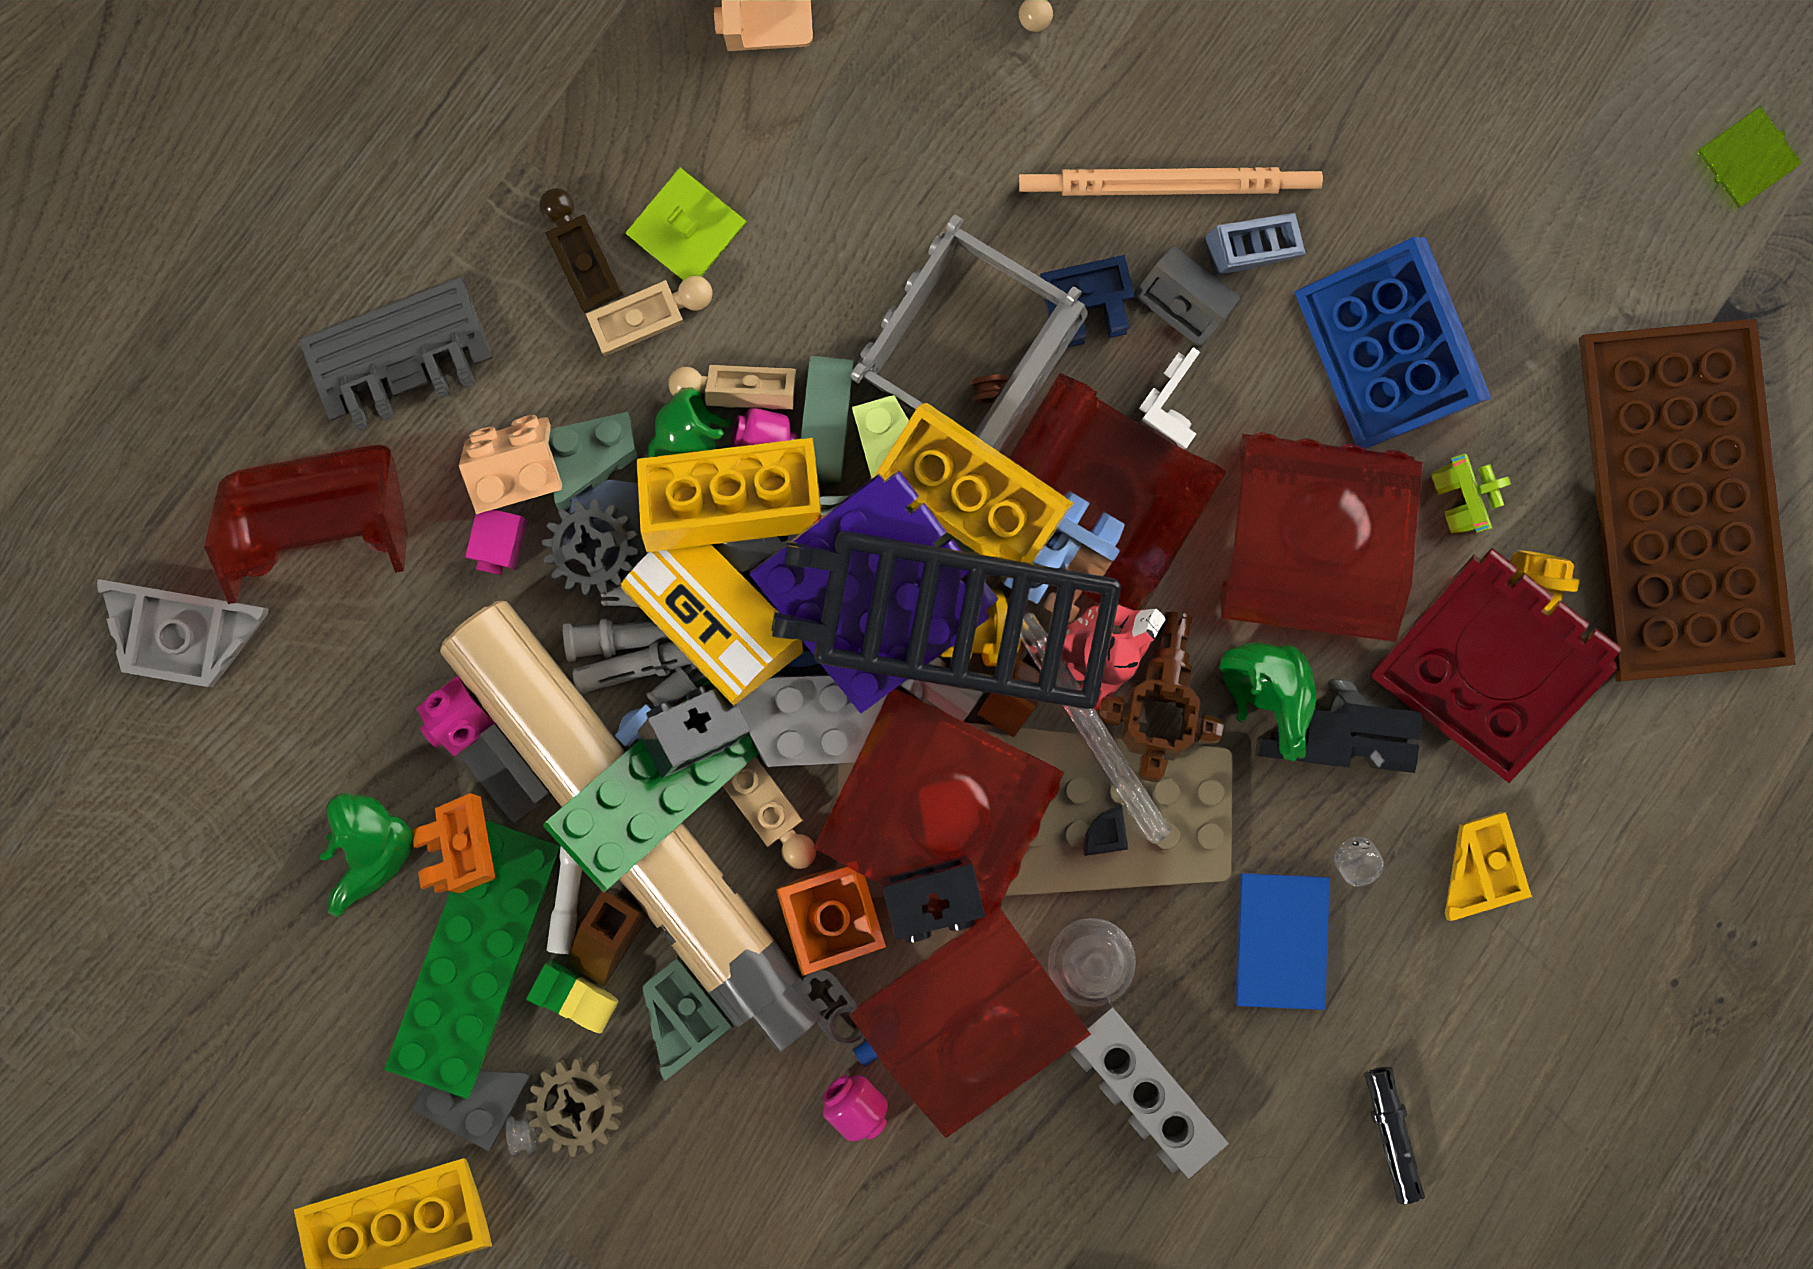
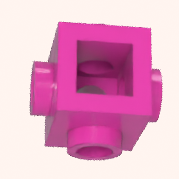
(453, 717)

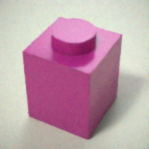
(496, 541)

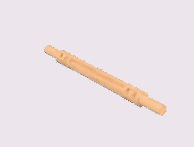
(1170, 181)

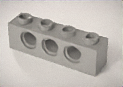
(1199, 1137)

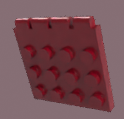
(1497, 664)

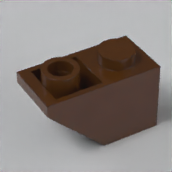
(1012, 712)
(606, 935)

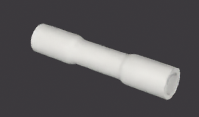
(565, 915)

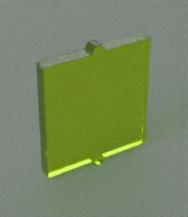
(1749, 157)

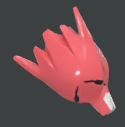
(1124, 651)

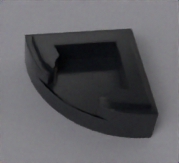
(1106, 833)

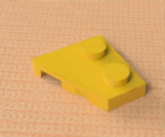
(1485, 868)

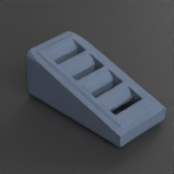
(1228, 251)

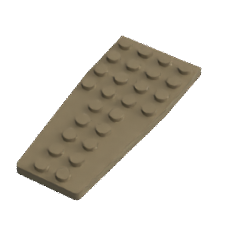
(1190, 796)

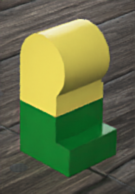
(572, 997)

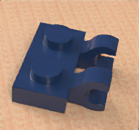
(1102, 284)

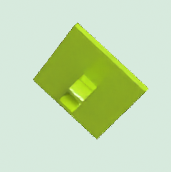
(686, 226)

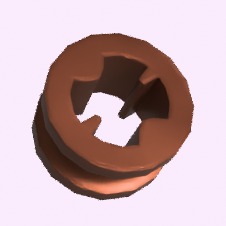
(988, 387)

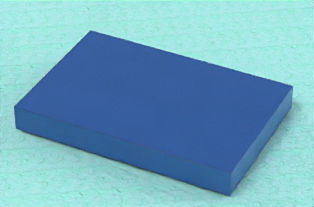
(1282, 941)

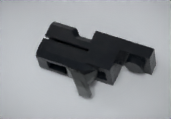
(1357, 729)

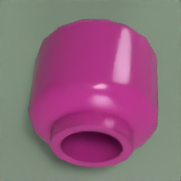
(760, 427)
(855, 1108)

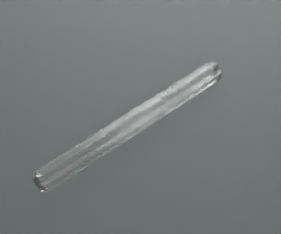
(1100, 741)

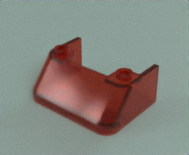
(304, 505)

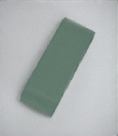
(828, 414)

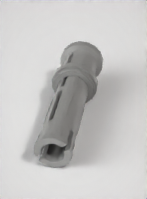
(609, 637)

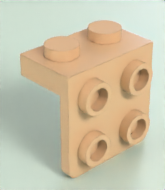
(764, 24)
(509, 464)

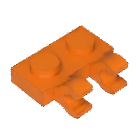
(464, 846)

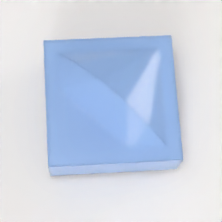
(630, 724)

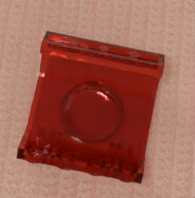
(1120, 471)
(1323, 537)
(937, 793)
(969, 1023)

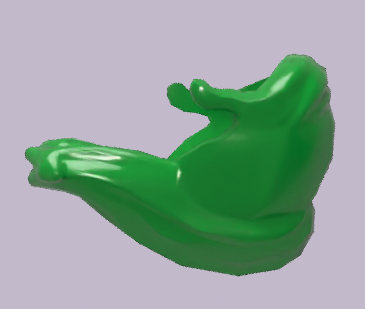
(684, 425)
(1273, 681)
(372, 845)

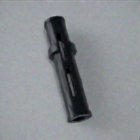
(1390, 1118)

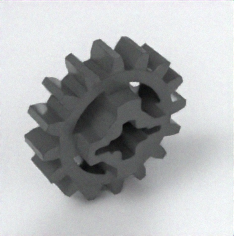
(573, 553)

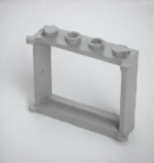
(1033, 367)

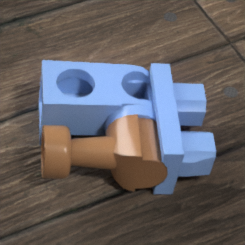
(1076, 550)

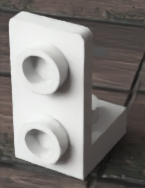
(1169, 425)

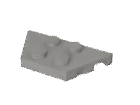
(176, 633)
(806, 721)

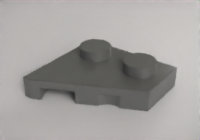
(482, 1115)

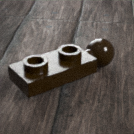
(578, 252)

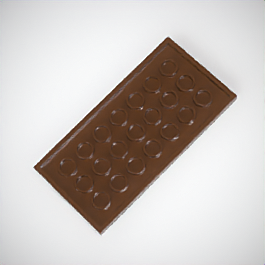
(1686, 500)

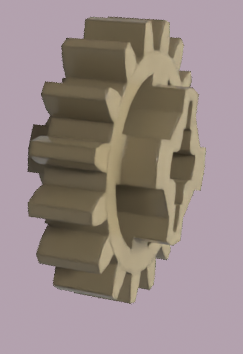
(593, 1099)

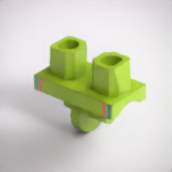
(1461, 475)

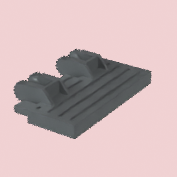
(394, 348)

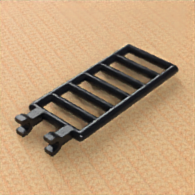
(913, 668)

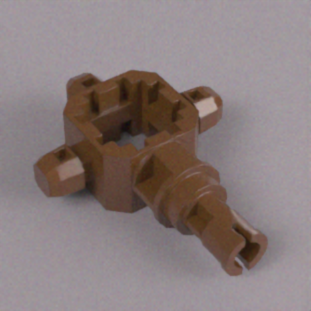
(1165, 682)

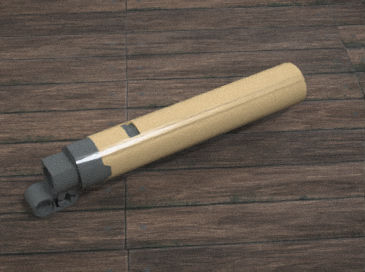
(677, 878)

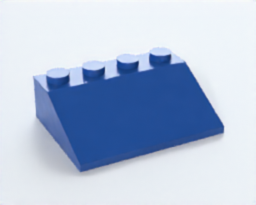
(1392, 343)

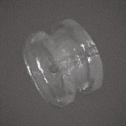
(520, 1135)

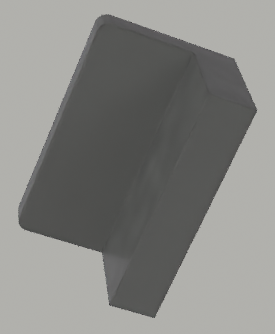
(1186, 296)
(505, 774)

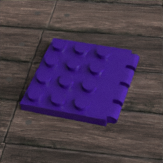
(878, 511)

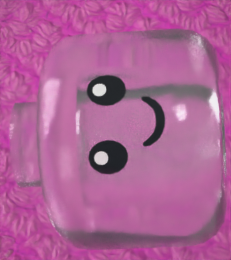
(1359, 861)

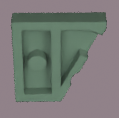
(590, 452)
(681, 1016)

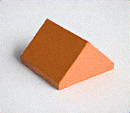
(830, 918)

